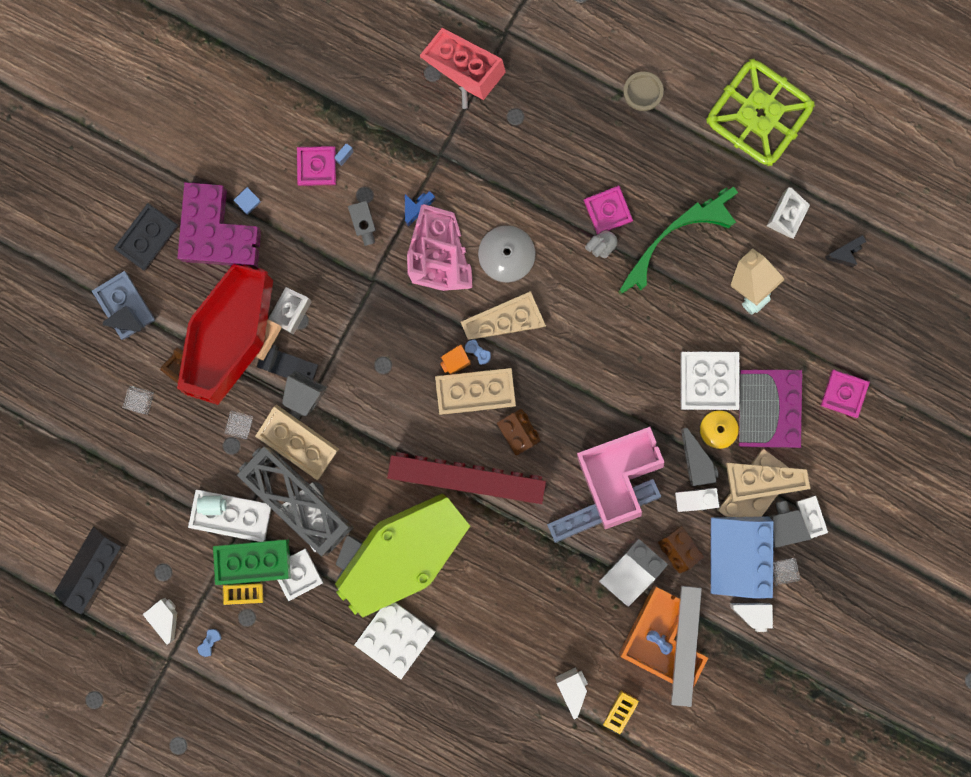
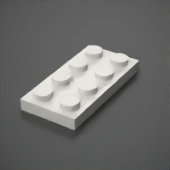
(241, 519)

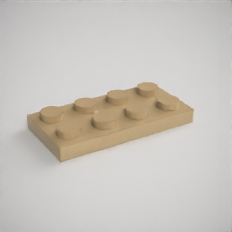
(475, 391)
(297, 442)
(755, 506)

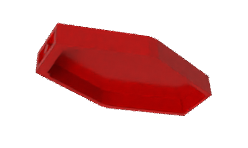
(225, 334)

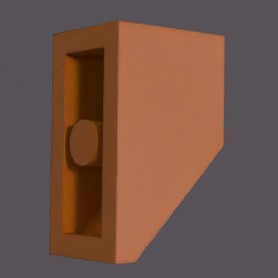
(455, 360)

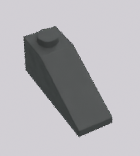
(698, 463)

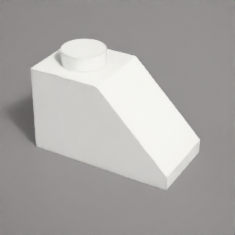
(697, 499)
(755, 614)
(163, 619)

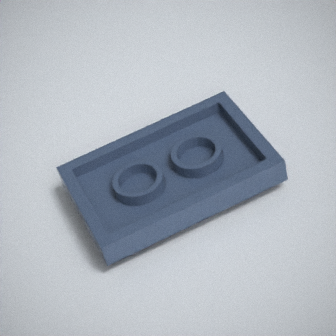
(121, 292)

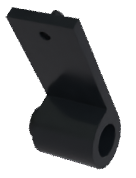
(286, 364)

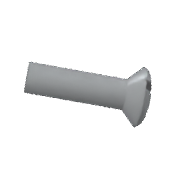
(464, 98)

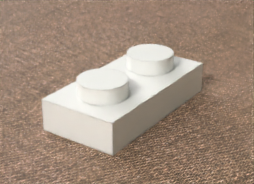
(812, 516)

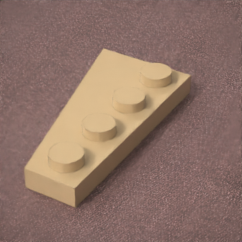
(509, 317)
(761, 481)

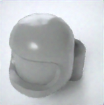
(602, 244)

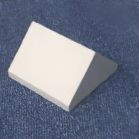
(788, 213)
(290, 310)

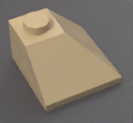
(755, 277)

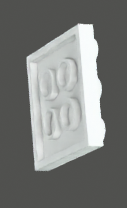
(709, 380)
(395, 639)

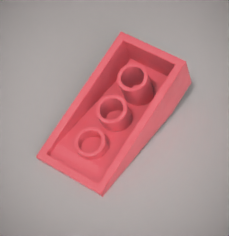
(464, 63)

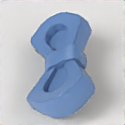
(473, 347)
(665, 647)
(205, 648)

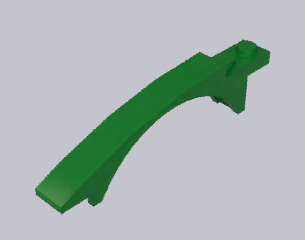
(713, 212)

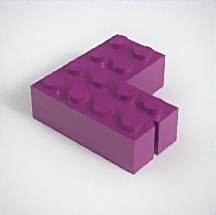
(206, 237)

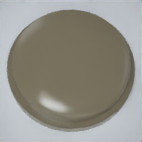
(643, 91)

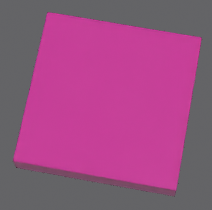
(316, 166)
(608, 210)
(844, 393)

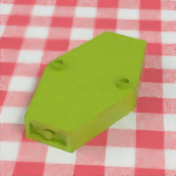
(401, 555)

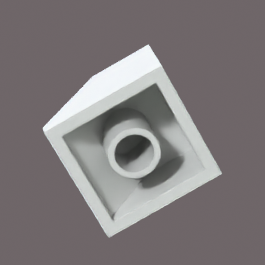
(573, 689)

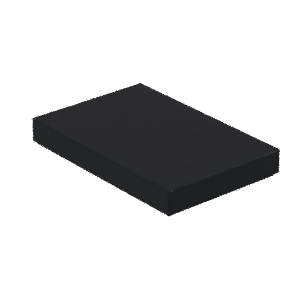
(146, 237)

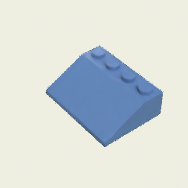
(742, 556)

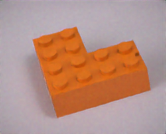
(660, 615)

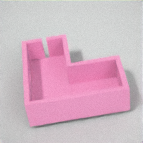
(610, 470)

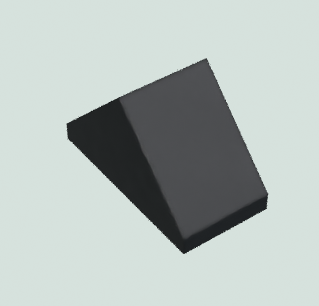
(125, 320)

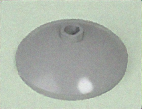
(506, 267)

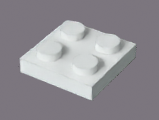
(303, 576)

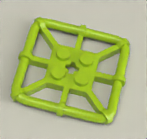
(760, 100)

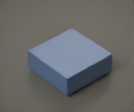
(344, 154)
(247, 201)

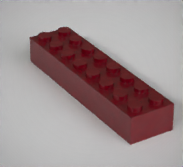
(466, 479)

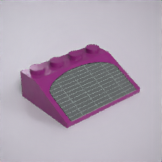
(770, 408)

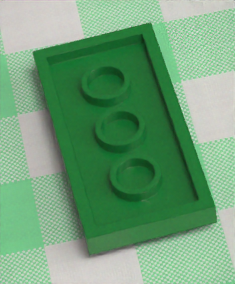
(252, 562)

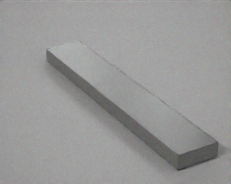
(686, 646)

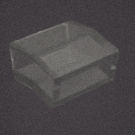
(138, 400)
(238, 425)
(785, 571)

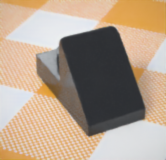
(843, 254)

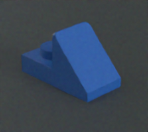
(412, 210)

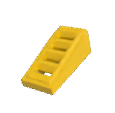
(259, 589)
(630, 709)

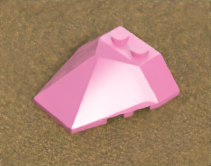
(436, 252)

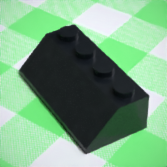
(89, 570)

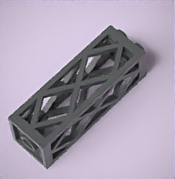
(258, 464)

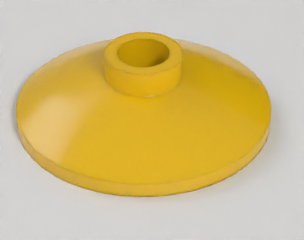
(709, 431)

